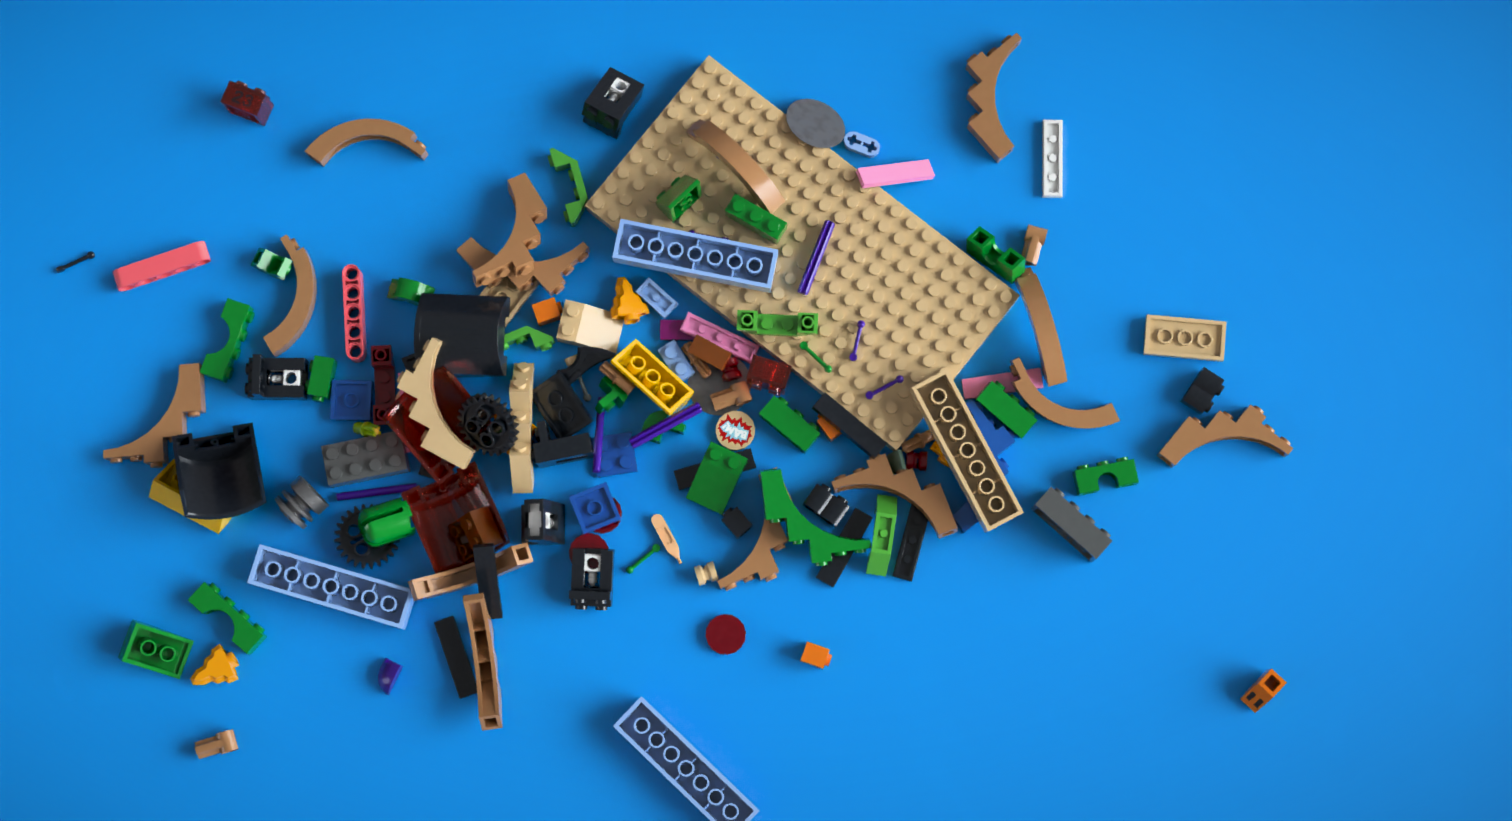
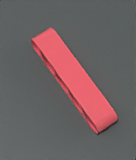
(161, 266)
(351, 304)

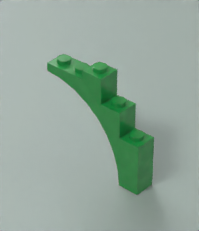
(820, 543)

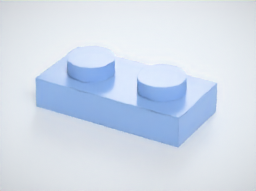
(656, 298)
(676, 360)

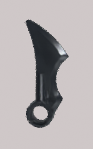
(586, 358)

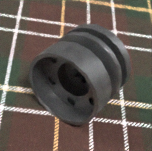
(301, 502)

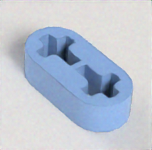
(859, 148)

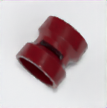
(731, 370)
(911, 460)

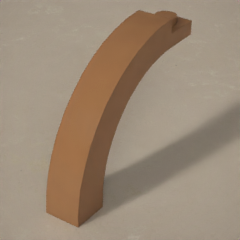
(358, 130)
(738, 162)
(303, 306)
(1043, 328)
(1055, 413)
(465, 576)

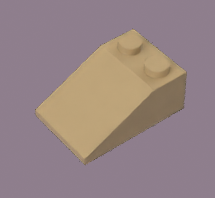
(588, 327)

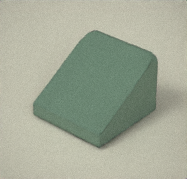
(896, 461)

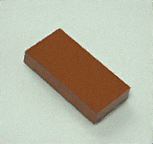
(709, 352)

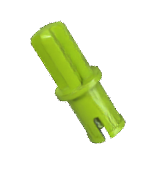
(366, 429)

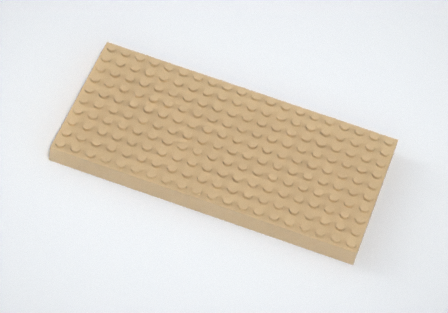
(884, 265)

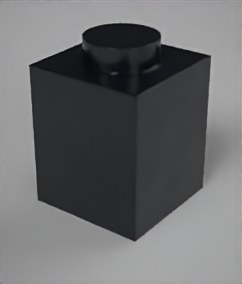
(736, 522)

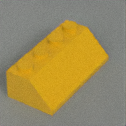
(653, 377)
(166, 491)

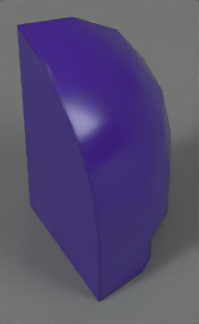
(388, 675)

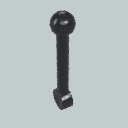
(90, 255)

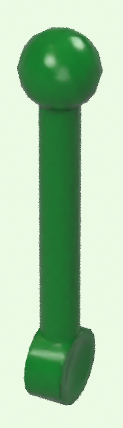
(804, 346)
(655, 548)

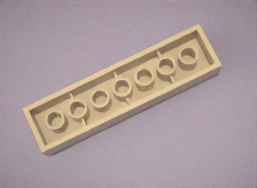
(966, 450)

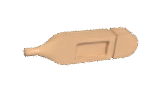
(666, 536)

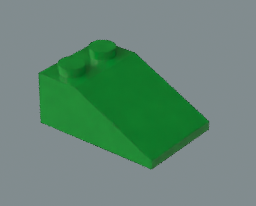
(679, 197)
(716, 478)
(155, 649)

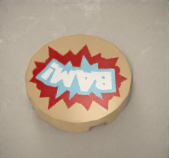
(735, 430)

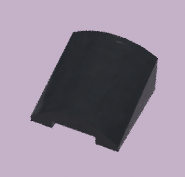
(470, 332)
(219, 473)

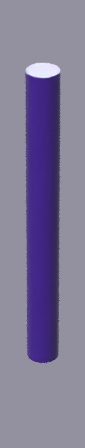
(598, 441)
(374, 492)

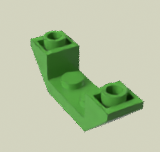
(562, 162)
(777, 325)
(541, 340)
(882, 535)

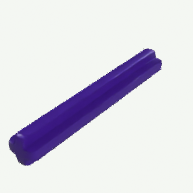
(816, 257)
(665, 425)

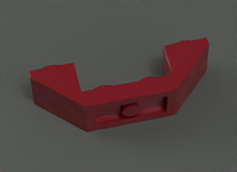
(385, 381)

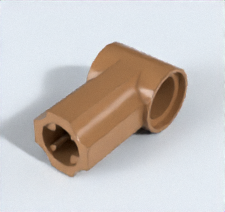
(1034, 240)
(735, 395)
(221, 743)

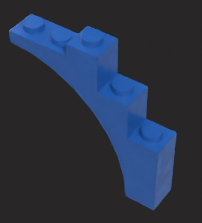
(998, 442)

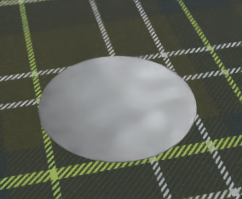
(815, 123)
(712, 384)

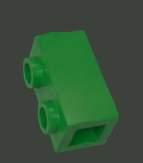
(322, 374)

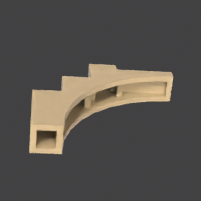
(521, 402)
(425, 410)

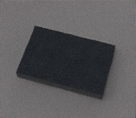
(561, 406)

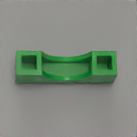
(220, 364)
(246, 634)

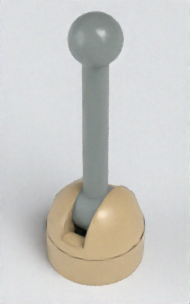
(569, 361)

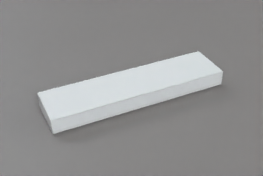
(1052, 158)

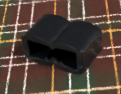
(1202, 391)
(826, 504)

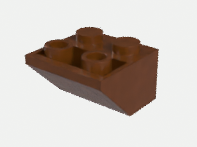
(474, 529)

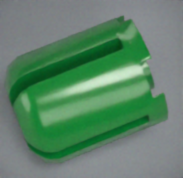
(386, 522)

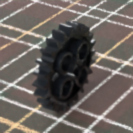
(477, 413)
(373, 554)

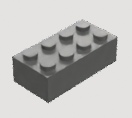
(364, 459)
(1072, 524)

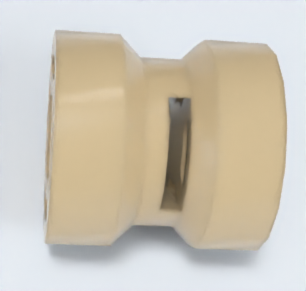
(708, 573)

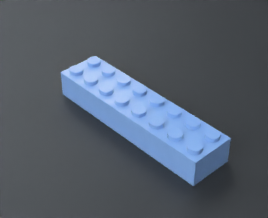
(695, 255)
(331, 586)
(683, 764)

